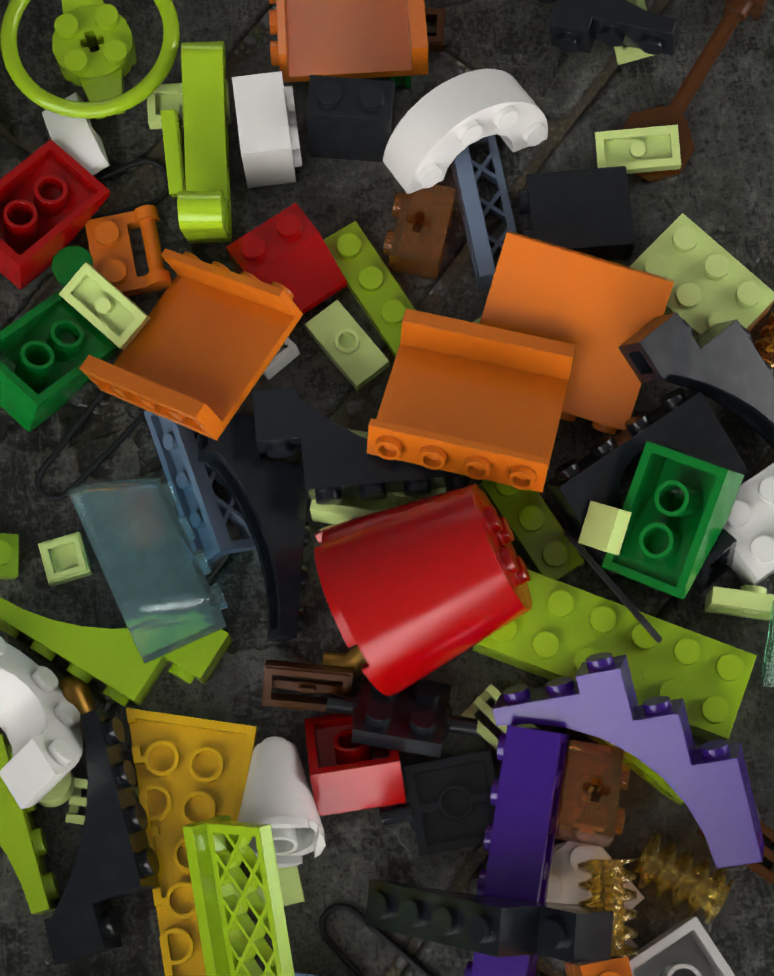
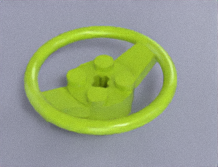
(99, 72)

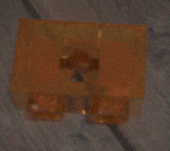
(423, 251)
(579, 817)

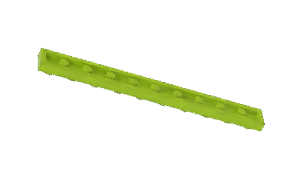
(385, 306)

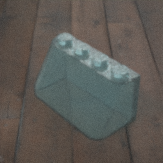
(150, 563)

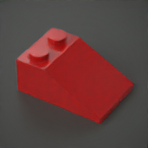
(43, 210)

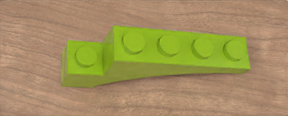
(112, 653)
(25, 846)

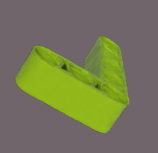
(206, 203)

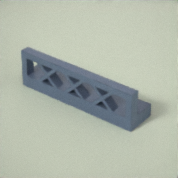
(471, 208)
(193, 488)

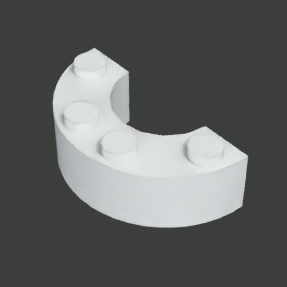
(456, 116)
(38, 726)

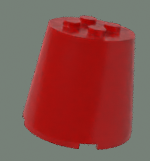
(421, 583)

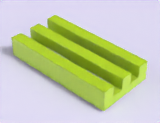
(173, 151)

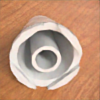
(282, 797)

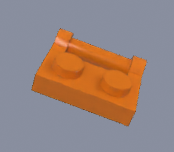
(113, 250)

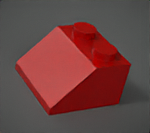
(290, 253)
(347, 773)

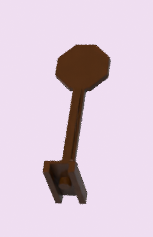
(673, 114)

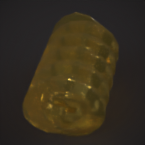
(682, 877)
(609, 894)

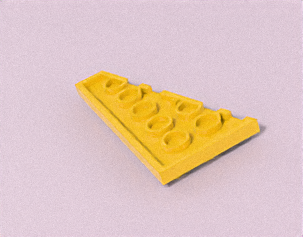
(185, 775)

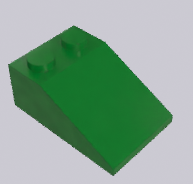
(44, 358)
(674, 519)

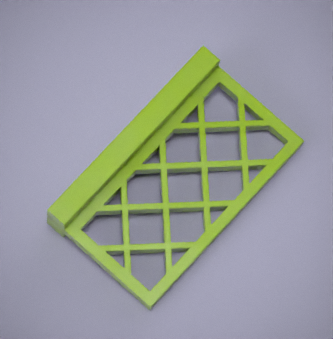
(225, 894)

